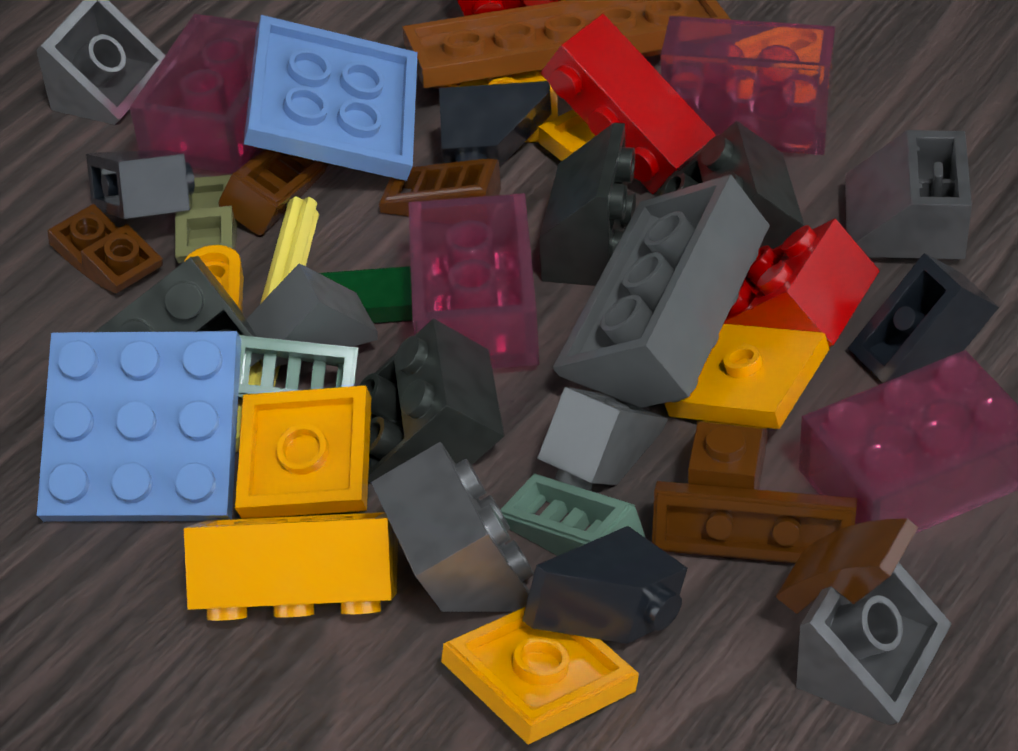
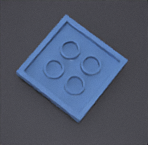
(332, 98)
(140, 426)

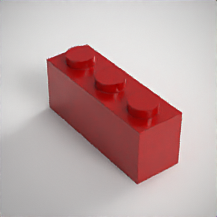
(615, 83)

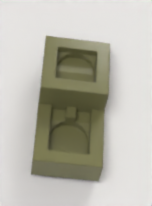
(205, 221)

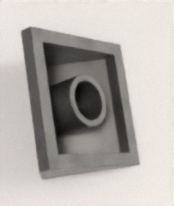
(96, 63)
(871, 650)

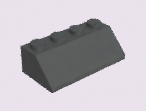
(665, 294)

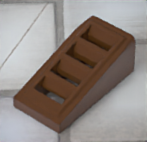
(442, 182)
(266, 185)

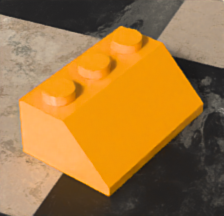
(291, 564)

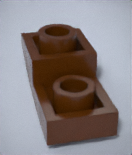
(102, 250)

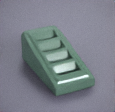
(319, 354)
(584, 509)

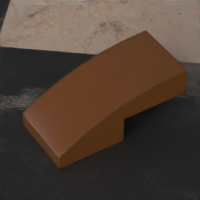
(847, 560)

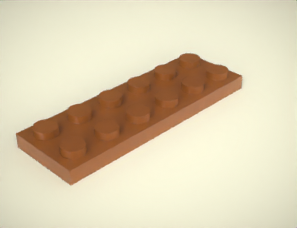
(529, 36)

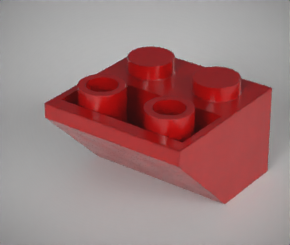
(806, 283)

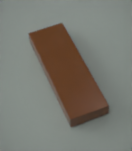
(744, 521)

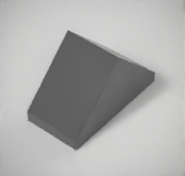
(312, 311)

